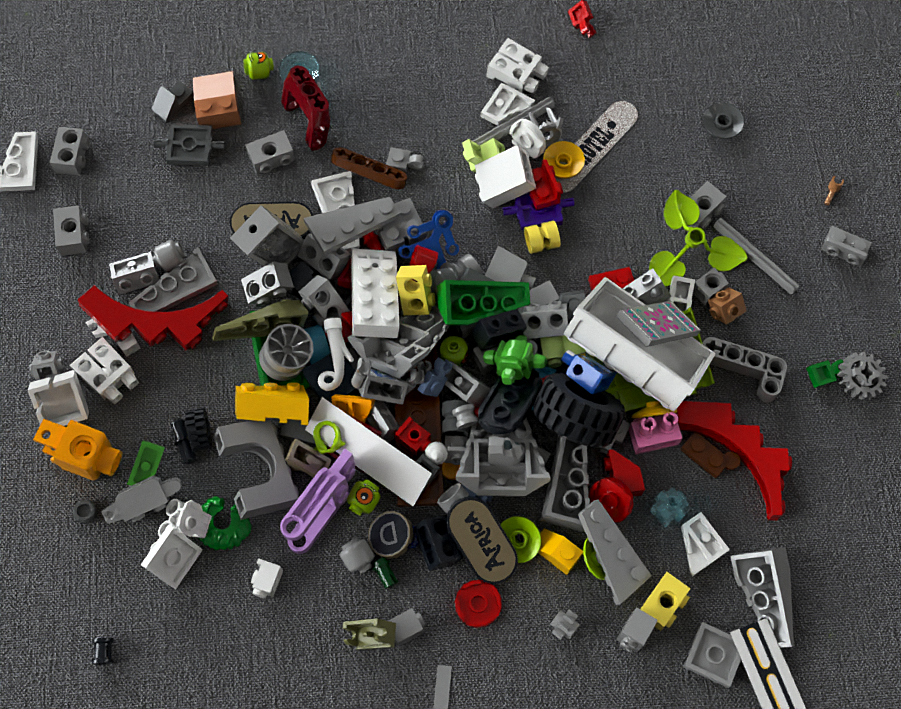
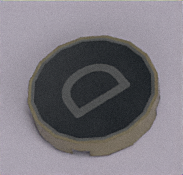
(390, 534)

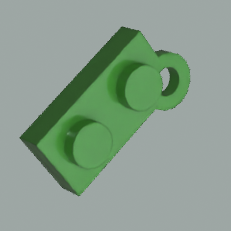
(146, 462)

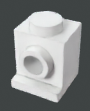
(266, 579)

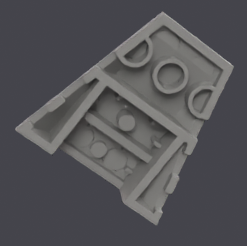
(494, 480)

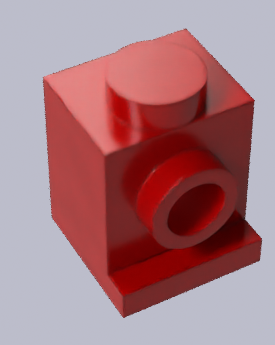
(413, 445)

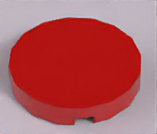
(613, 496)
(478, 603)

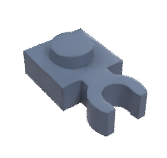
(435, 379)

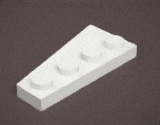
(334, 194)

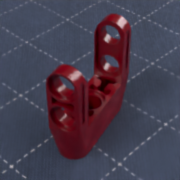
(304, 92)

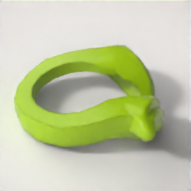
(320, 446)

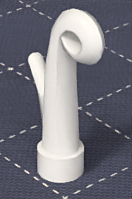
(338, 349)

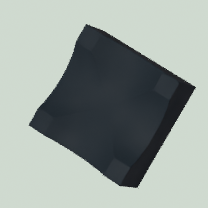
(313, 371)

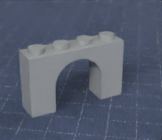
(261, 439)

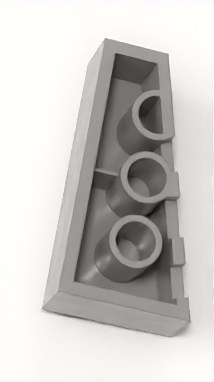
(567, 486)

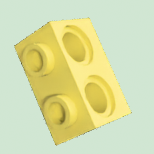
(411, 291)

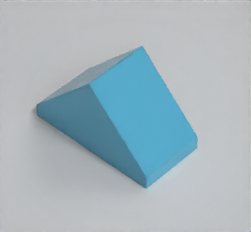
(320, 344)

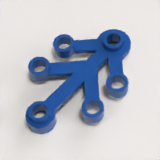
(433, 241)

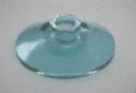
(299, 59)

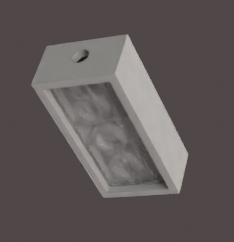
(268, 238)

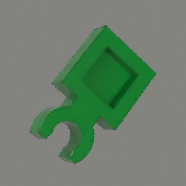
(823, 373)

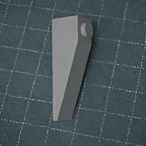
(767, 586)

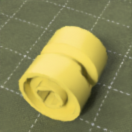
(542, 237)

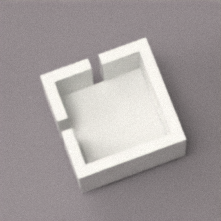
(60, 399)

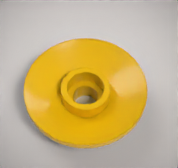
(565, 152)
(652, 409)

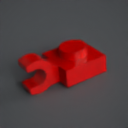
(580, 17)

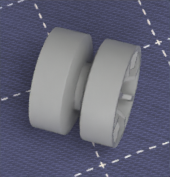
(286, 352)

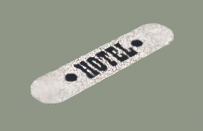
(602, 138)

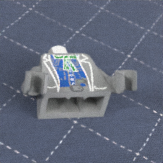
(382, 386)

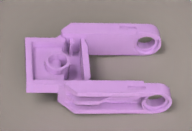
(319, 502)

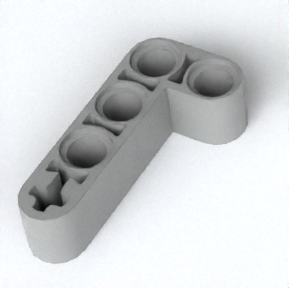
(742, 365)

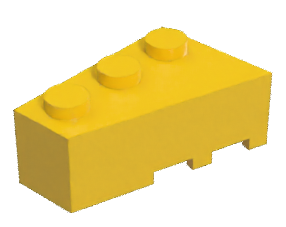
(272, 402)

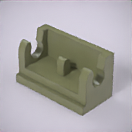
(370, 634)

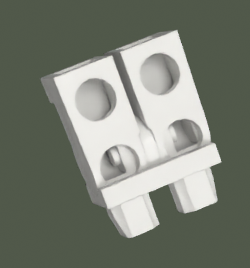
(517, 67)
(108, 378)

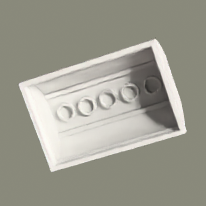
(661, 370)

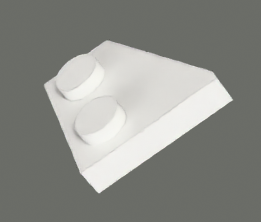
(505, 105)
(701, 543)

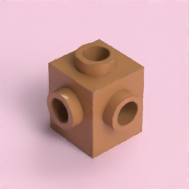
(727, 305)

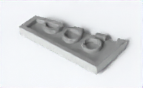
(347, 224)
(177, 286)
(618, 559)

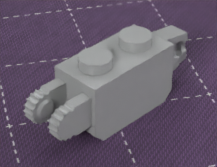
(141, 498)

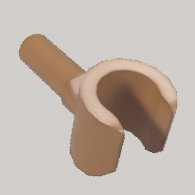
(833, 187)

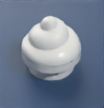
(436, 452)

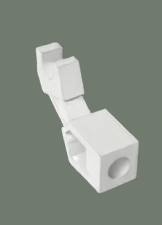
(127, 346)

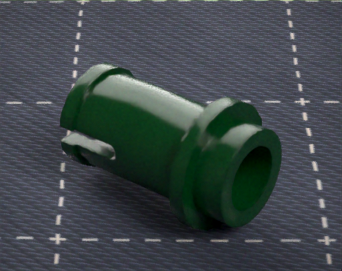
(385, 572)

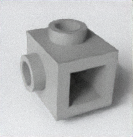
(46, 365)

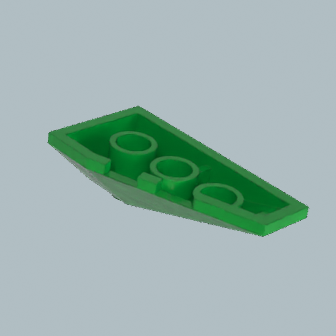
(469, 301)

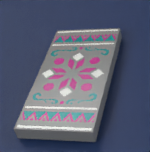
(658, 323)

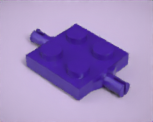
(530, 216)

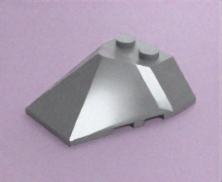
(401, 354)

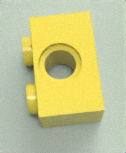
(673, 590)

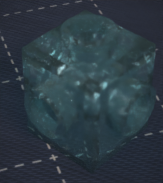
(669, 506)

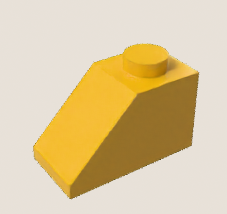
(559, 551)

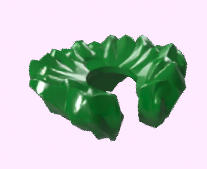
(227, 537)

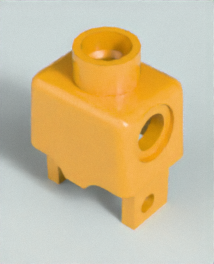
(79, 449)

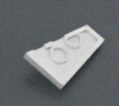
(20, 164)

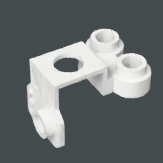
(186, 518)

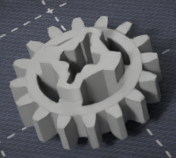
(862, 376)

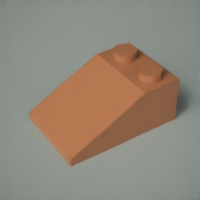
(216, 100)

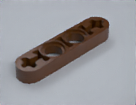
(369, 168)

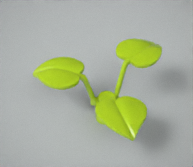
(684, 211)

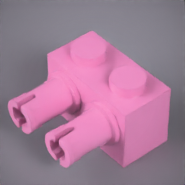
(655, 432)

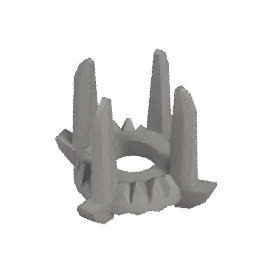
(553, 126)

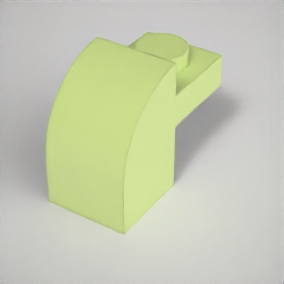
(478, 153)

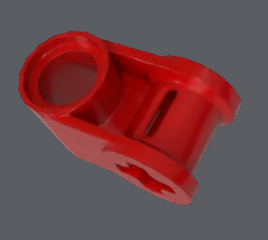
(424, 256)

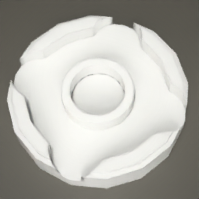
(528, 137)

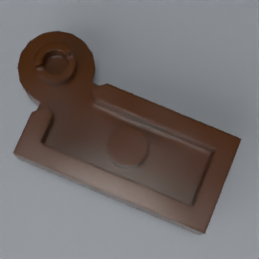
(709, 456)

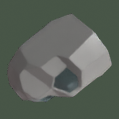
(504, 451)

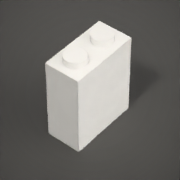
(505, 176)

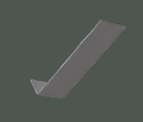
(442, 687)

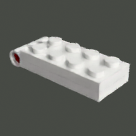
(374, 293)

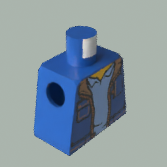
(588, 371)

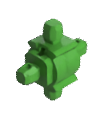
(514, 359)

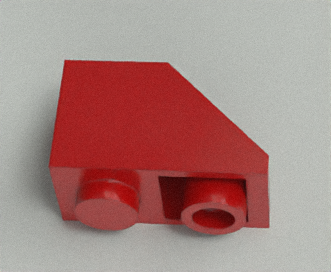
(625, 471)

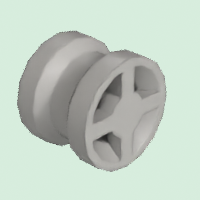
(465, 416)

